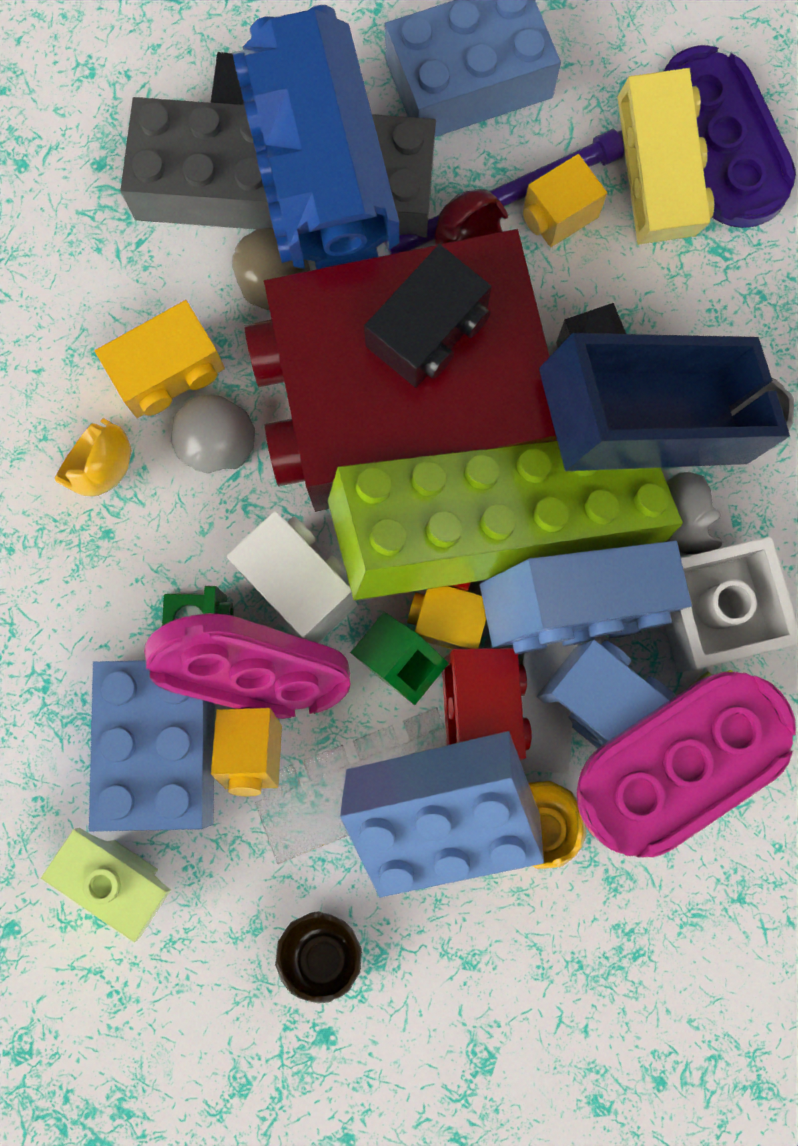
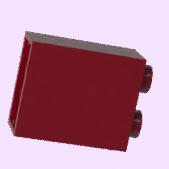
(359, 409)

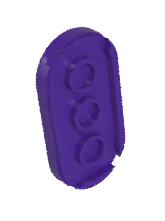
(745, 151)

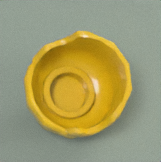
(96, 460)
(560, 823)

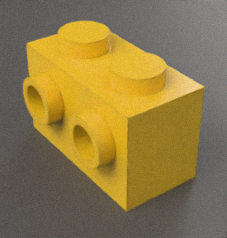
(161, 360)

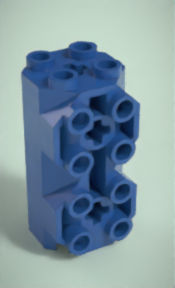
(315, 139)

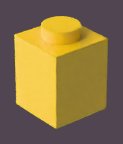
(563, 201)
(448, 617)
(246, 750)

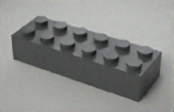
(202, 166)

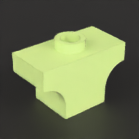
(107, 882)

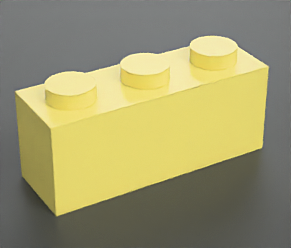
(665, 156)

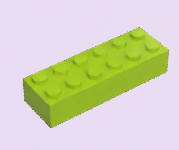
(485, 512)

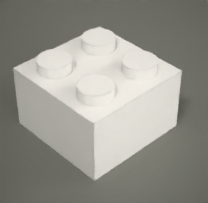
(291, 576)
(735, 609)

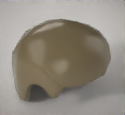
(257, 260)

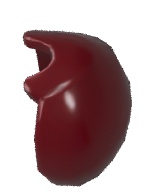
(470, 216)

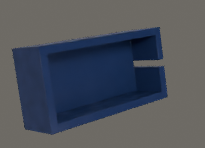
(660, 401)

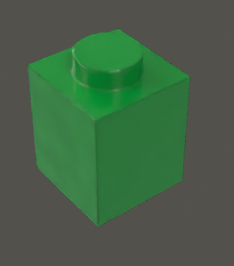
(399, 657)

